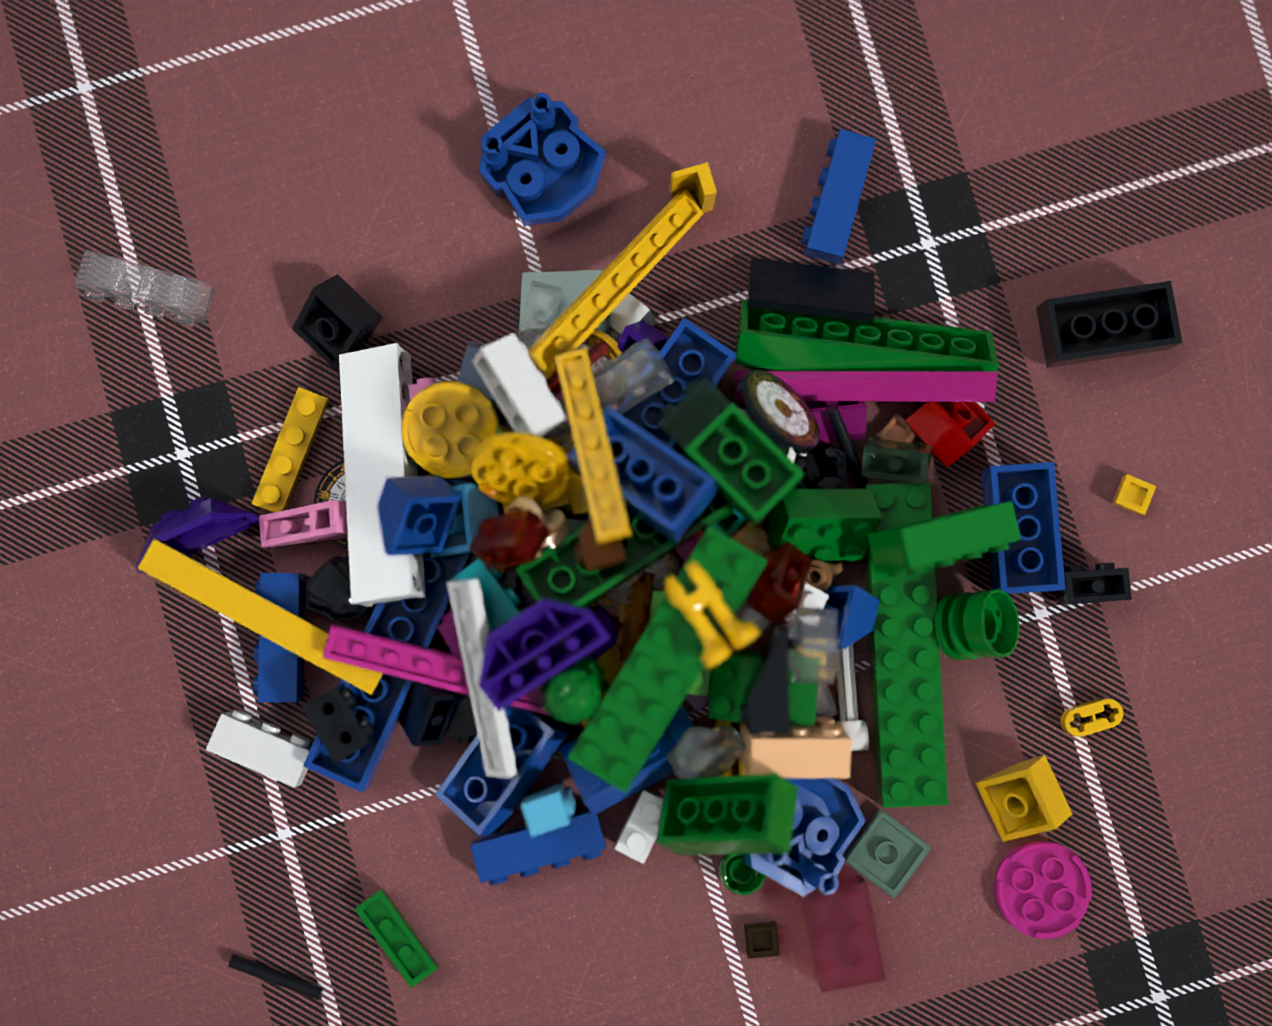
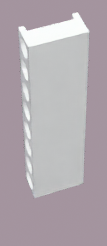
(372, 452)

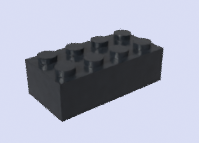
(1109, 324)

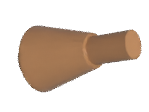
(823, 573)

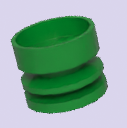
(977, 625)

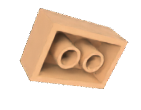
(801, 753)

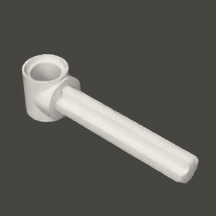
(847, 700)

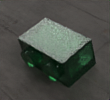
(693, 414)
(896, 460)

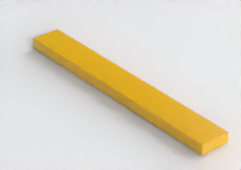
(615, 282)
(250, 611)

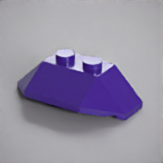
(199, 526)
(536, 648)

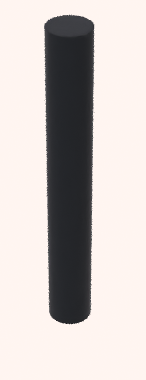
(846, 444)
(275, 977)

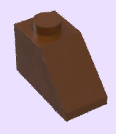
(596, 555)

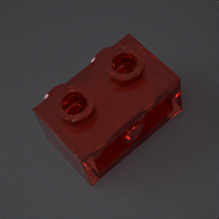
(509, 539)
(781, 582)

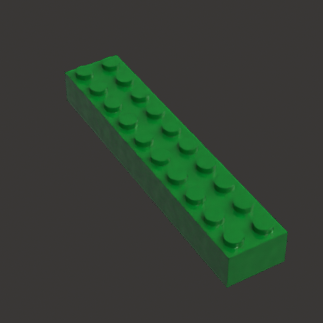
(905, 667)

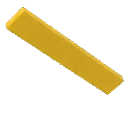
(592, 446)

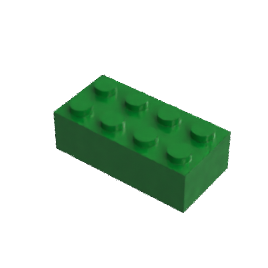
(944, 539)
(728, 815)

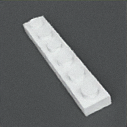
(472, 636)

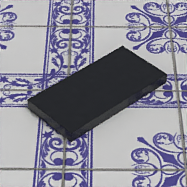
(811, 290)

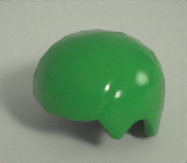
(738, 876)

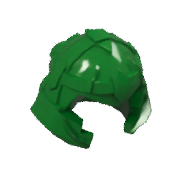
(574, 691)

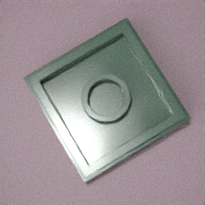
(886, 853)

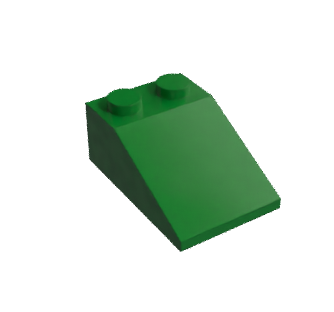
(731, 681)

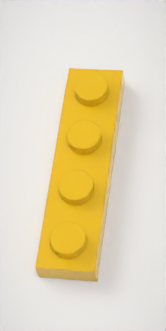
(290, 451)

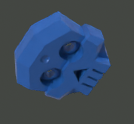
(558, 181)
(814, 862)

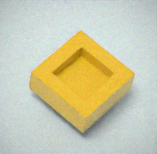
(1134, 495)

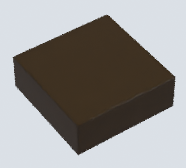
(761, 939)

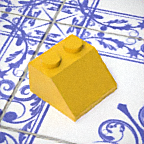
(1024, 799)

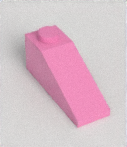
(304, 524)

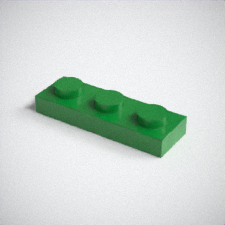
(396, 938)

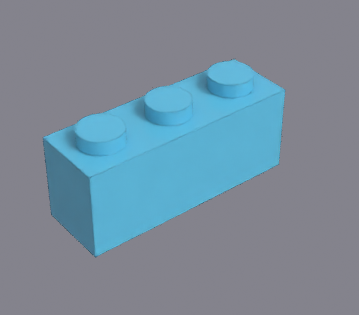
(548, 808)

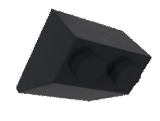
(336, 320)

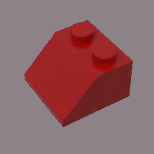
(950, 427)

